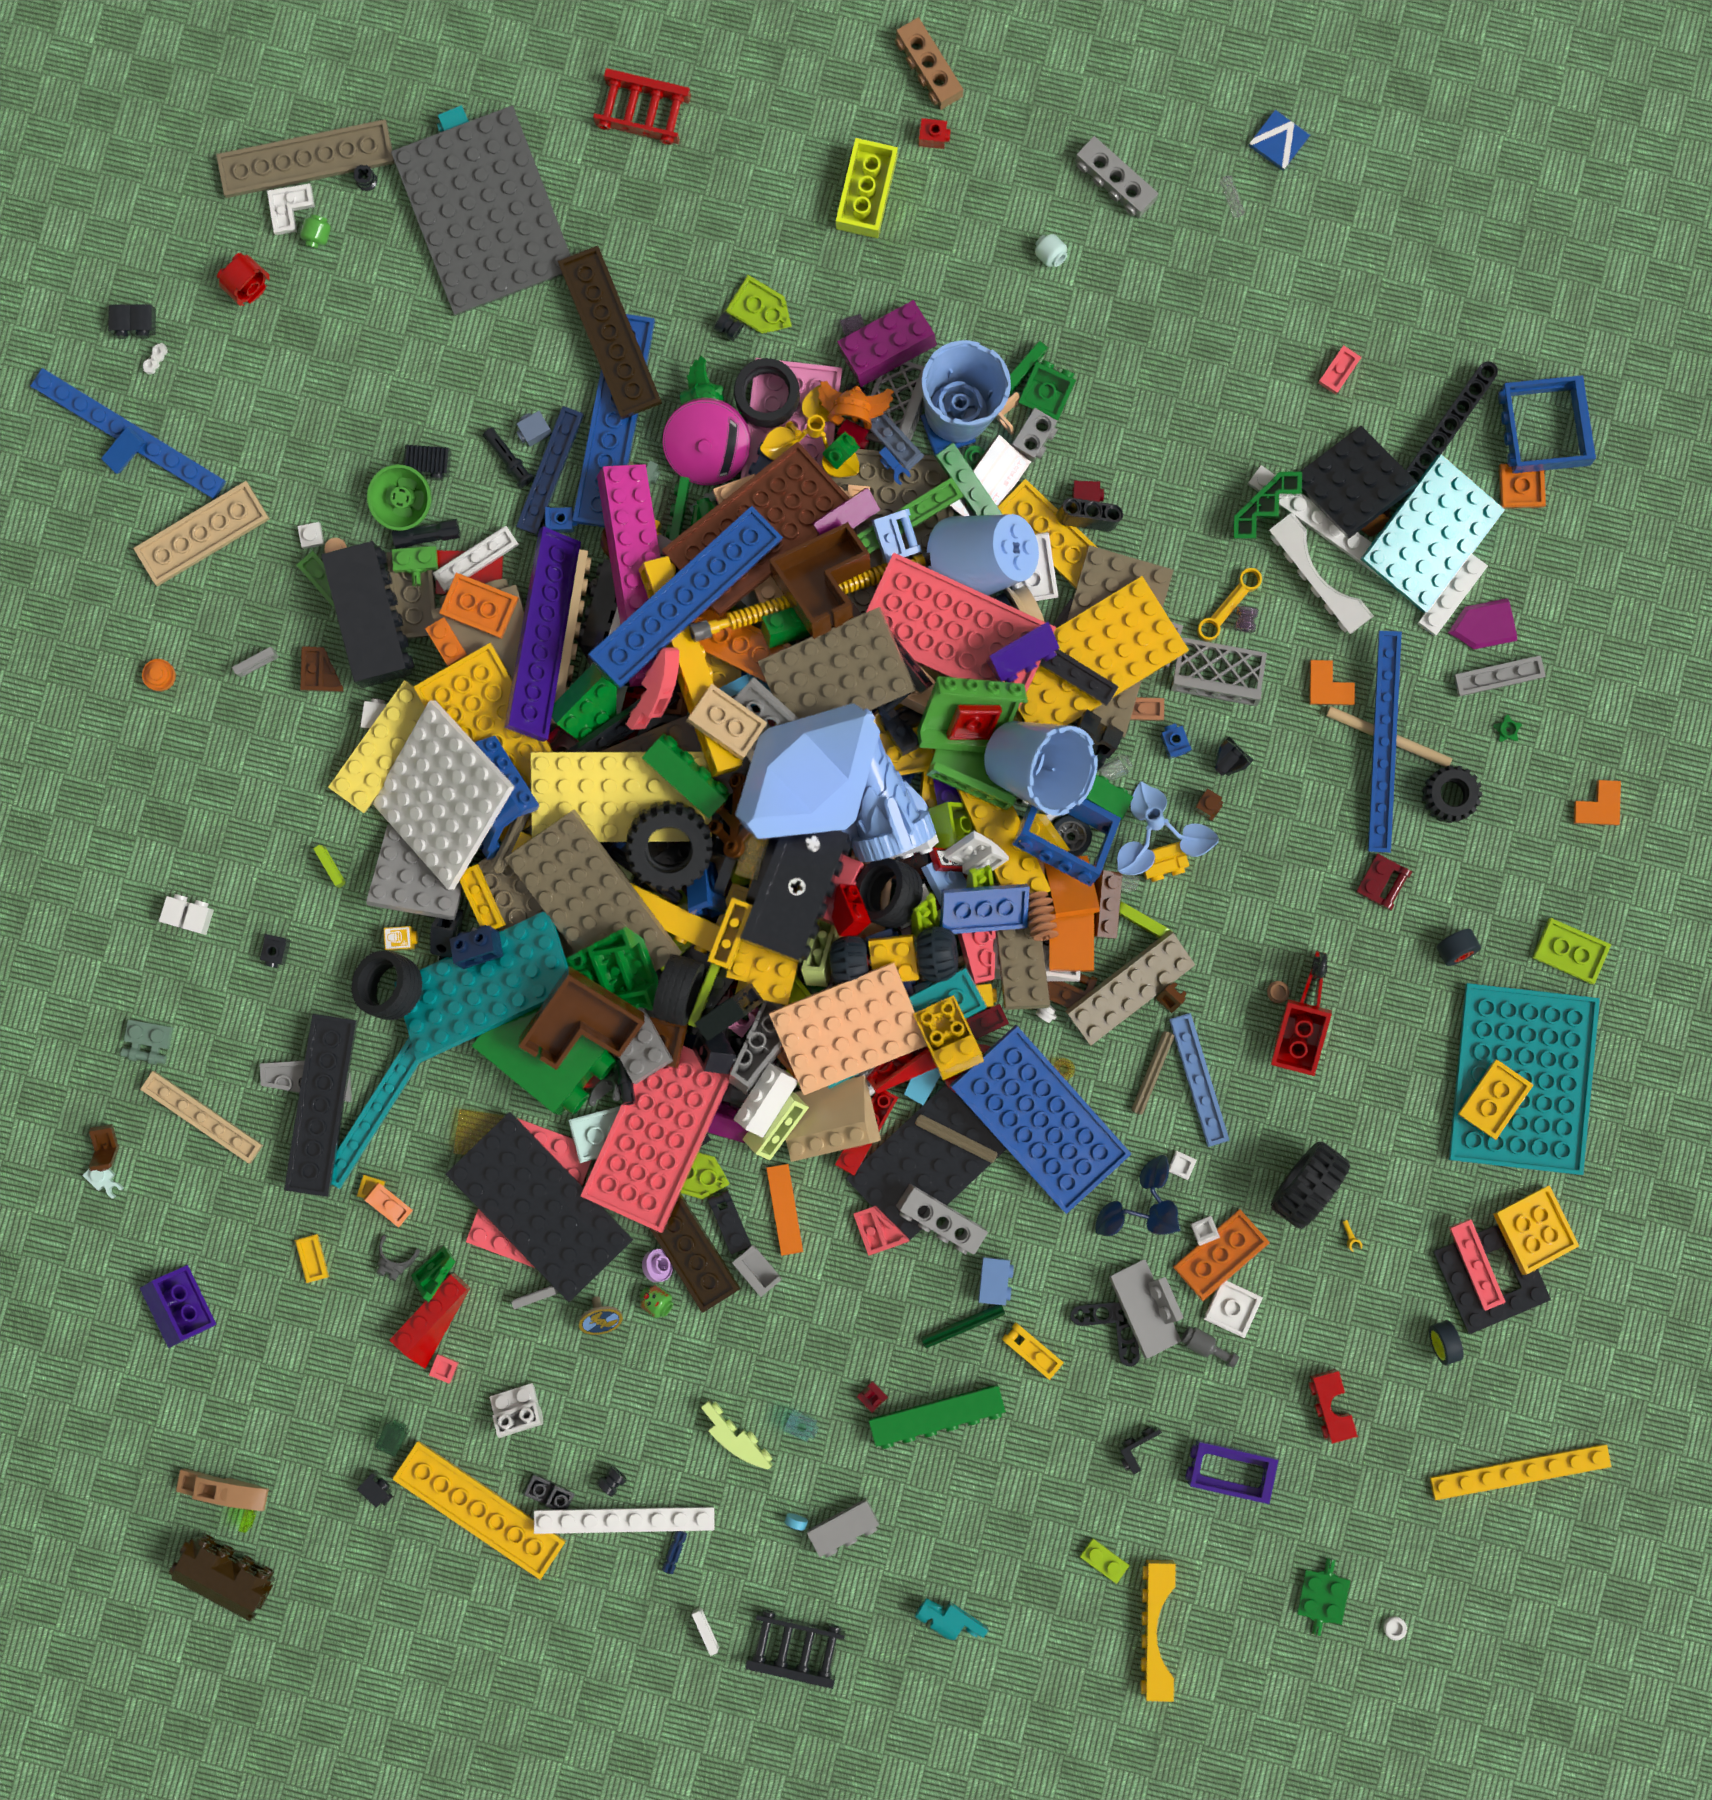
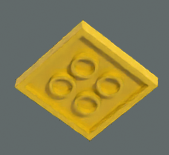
(1536, 1230)

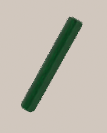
(962, 1326)

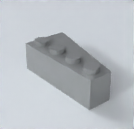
(759, 1050)

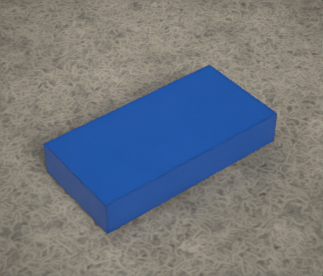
(123, 450)

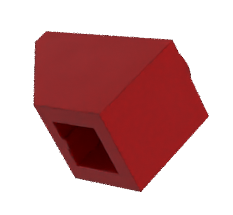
(849, 911)

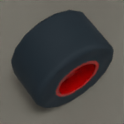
(1458, 947)

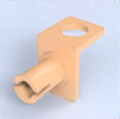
(1011, 403)

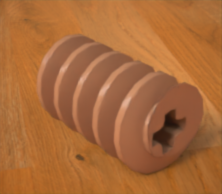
(1040, 918)

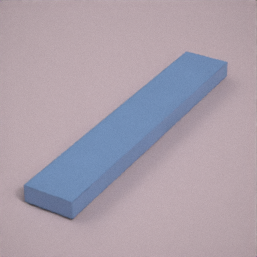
(1199, 1080)

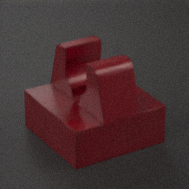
(872, 1396)

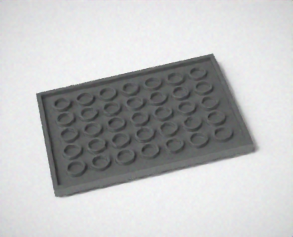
(482, 210)

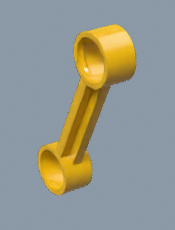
(1229, 604)

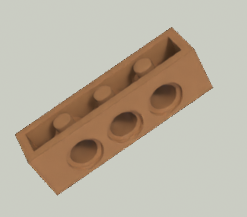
(916, 33)

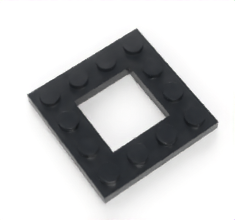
(1529, 1295)

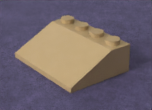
(834, 1121)

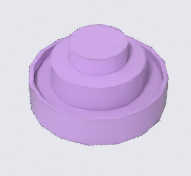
(656, 1266)

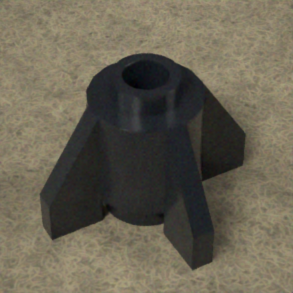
(1231, 758)

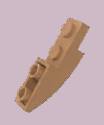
(221, 1491)

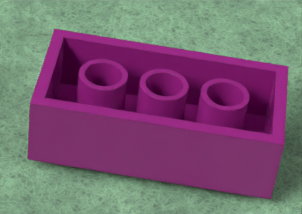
(887, 343)

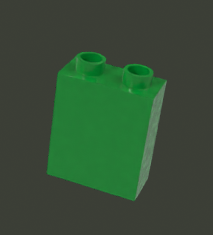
(553, 1088)

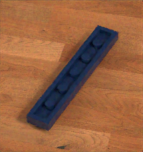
(550, 470)

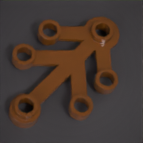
(733, 843)

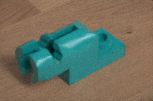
(949, 1621)

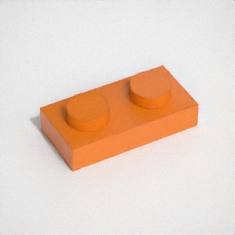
(446, 641)
(388, 1204)

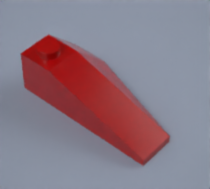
(901, 1069)

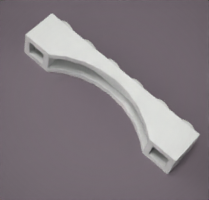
(1293, 538)

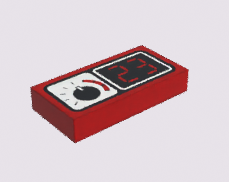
(941, 863)

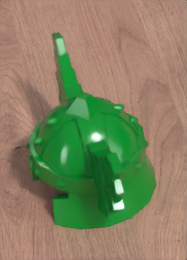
(700, 385)

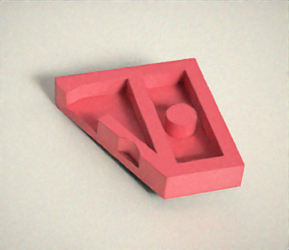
(878, 1230)

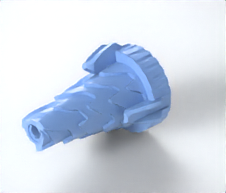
(890, 814)

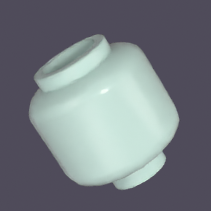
(1051, 250)

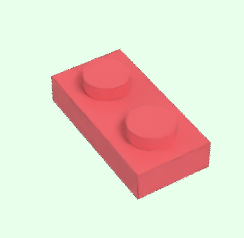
(1339, 370)

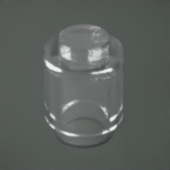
(1116, 767)

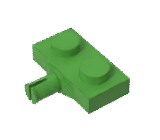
(415, 561)

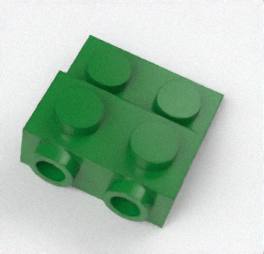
(1048, 389)

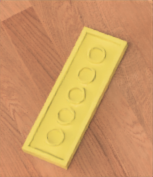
(374, 756)

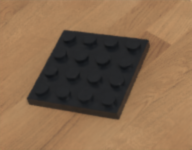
(1355, 482)

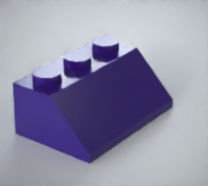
(1023, 654)
(178, 1306)

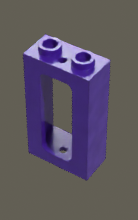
(1258, 1494)

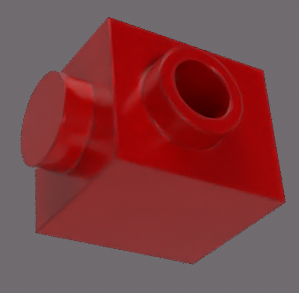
(933, 133)

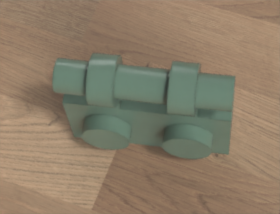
(150, 1035)

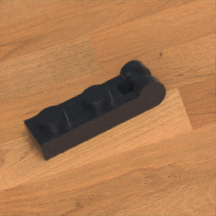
(729, 1222)

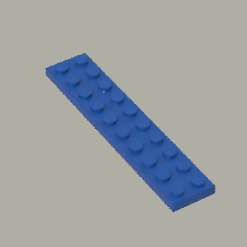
(609, 436)
(685, 597)

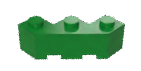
(1266, 504)

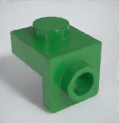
(841, 450)

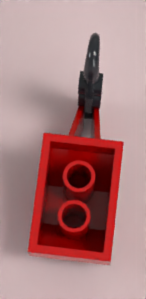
(1303, 1027)

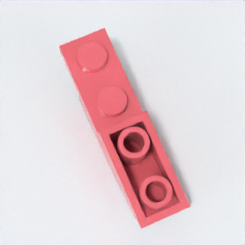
(660, 684)

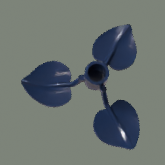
(1162, 1217)

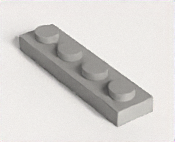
(1499, 676)

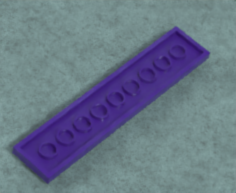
(542, 635)

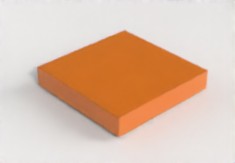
(1521, 489)

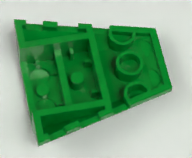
(620, 966)

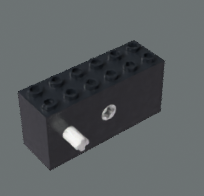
(787, 920)

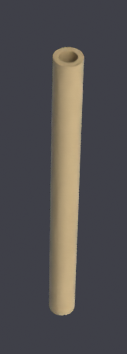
(1401, 742)

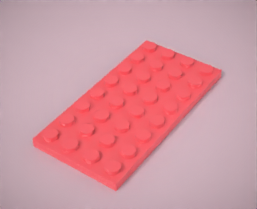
(948, 622)
(656, 1142)

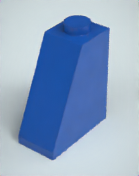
(702, 899)

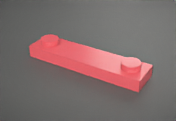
(1477, 1264)

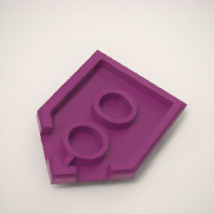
(1485, 624)

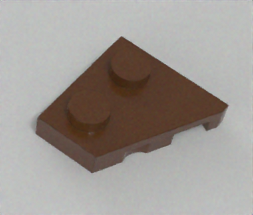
(318, 672)

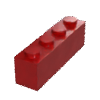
(427, 1326)

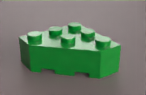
(586, 703)

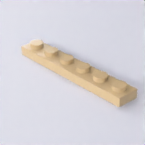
(201, 1117)

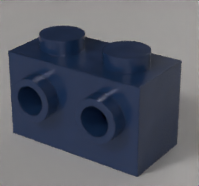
(476, 947)

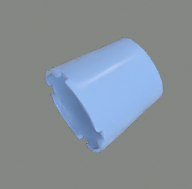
(966, 377)
(984, 551)
(1042, 764)

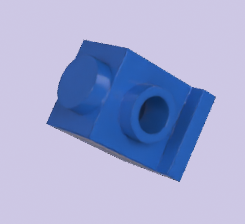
(565, 526)
(1175, 749)

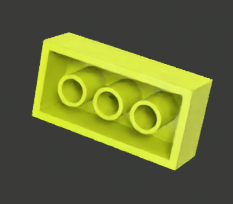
(866, 188)

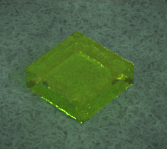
(247, 1520)

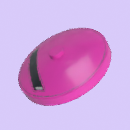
(706, 441)

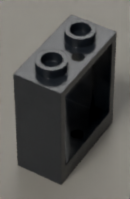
(729, 1012)

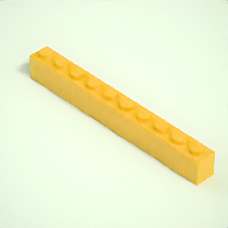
(693, 673)
(671, 916)

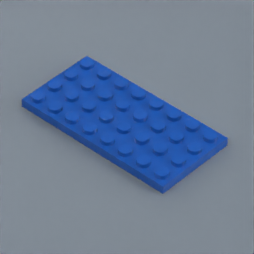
(1040, 1119)

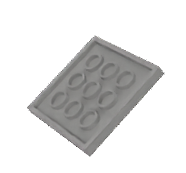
(408, 884)

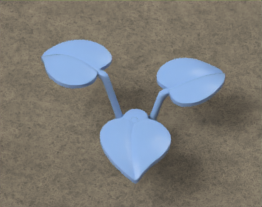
(1149, 805)

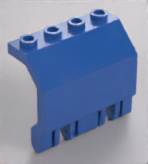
(518, 803)

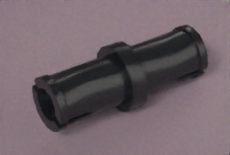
(625, 1084)

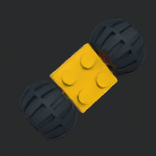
(935, 956)

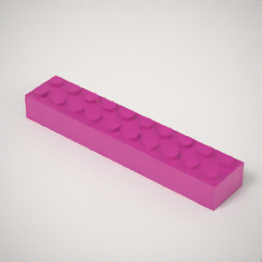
(629, 536)

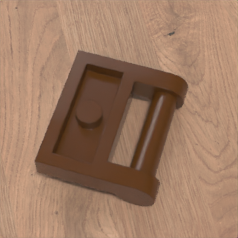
(1066, 994)

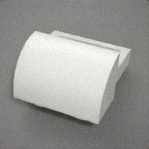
(516, 1410)

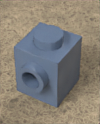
(533, 428)

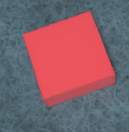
(443, 1368)

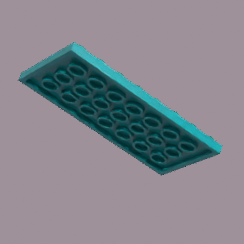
(474, 1000)

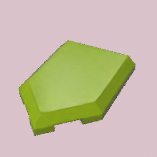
(759, 307)
(704, 1177)

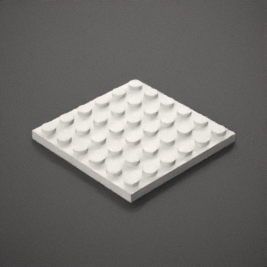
(442, 794)

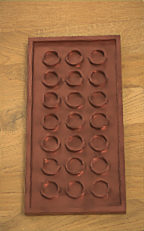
(787, 494)

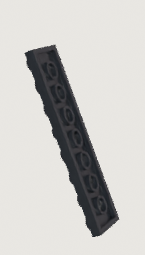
(320, 1105)

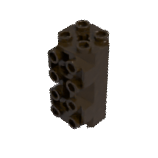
(222, 1577)

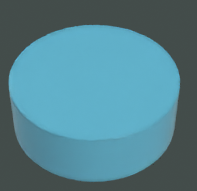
(795, 1521)

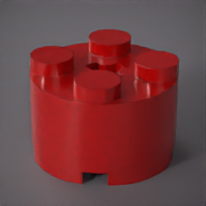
(243, 279)

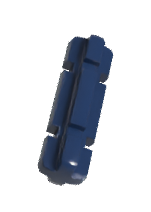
(674, 1552)

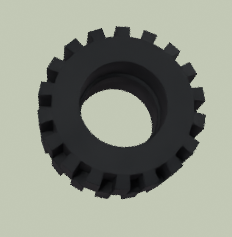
(1465, 781)

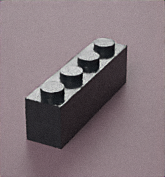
(602, 610)

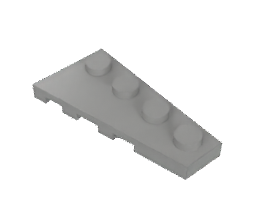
(288, 1076)

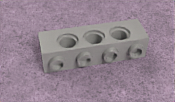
(1114, 166)
(915, 1198)

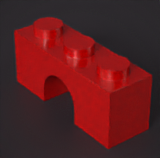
(1325, 1388)

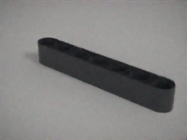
(1454, 417)

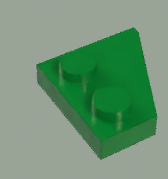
(433, 1272)

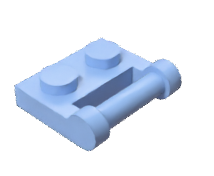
(890, 537)

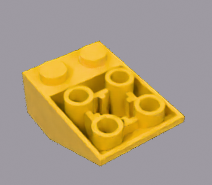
(948, 1037)

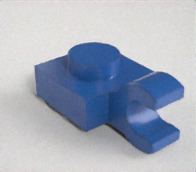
(890, 461)

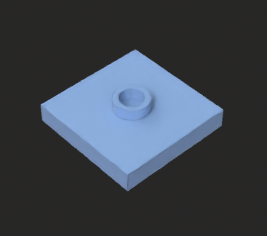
(943, 880)

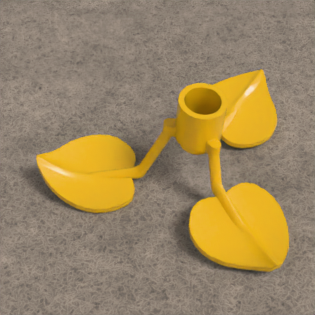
(783, 438)

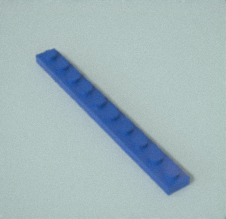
(114, 426)
(1384, 741)

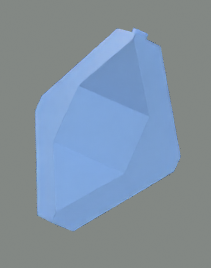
(809, 774)

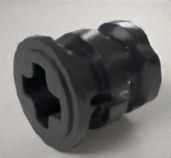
(361, 182)

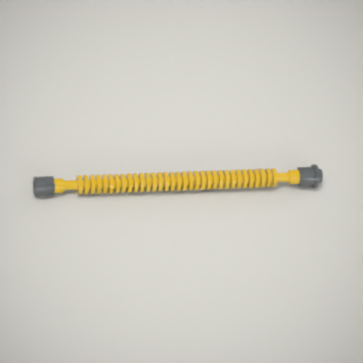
(704, 629)

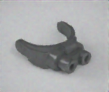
(604, 1087)
(391, 1268)

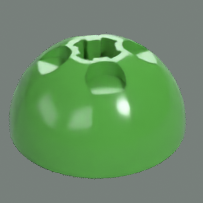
(389, 502)

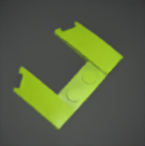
(926, 913)

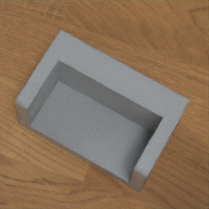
(757, 1270)

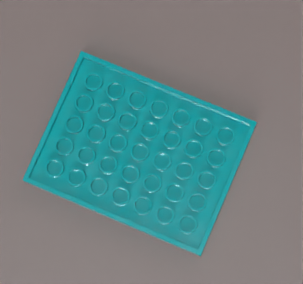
(1550, 1045)

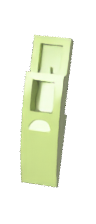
(742, 1444)

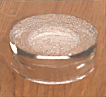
(1129, 883)

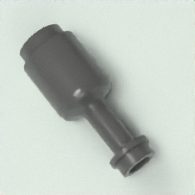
(1205, 1345)

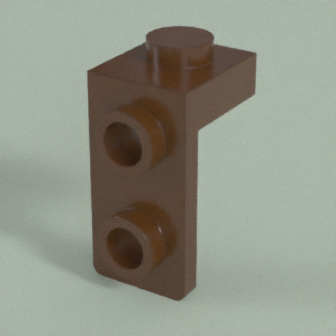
(105, 1147)

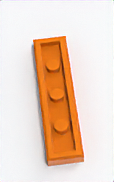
(784, 1209)

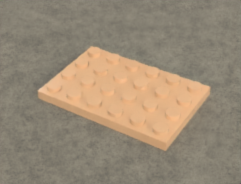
(848, 1028)

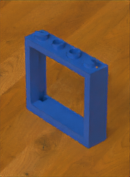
(1581, 415)
(1061, 859)

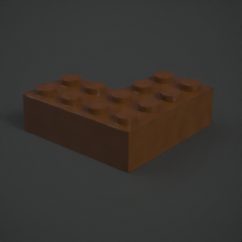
(812, 575)
(576, 1009)

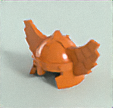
(853, 404)

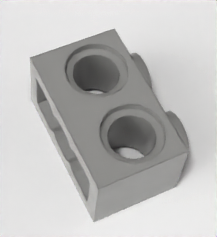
(1030, 433)

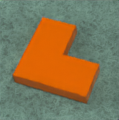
(1324, 690)
(1605, 809)

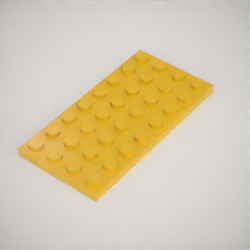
(1118, 639)
(477, 699)

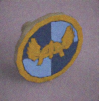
(600, 1319)

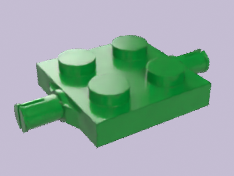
(1323, 1596)

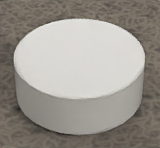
(1395, 1628)

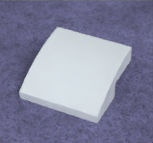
(976, 852)

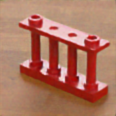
(636, 86)

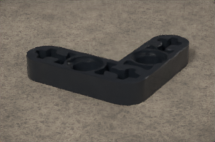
(1113, 1317)

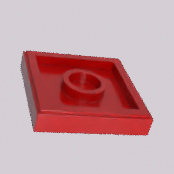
(974, 722)

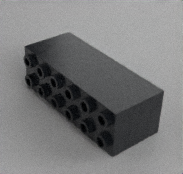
(368, 614)

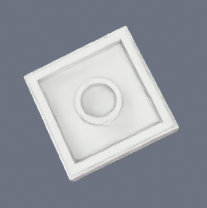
(1233, 1308)

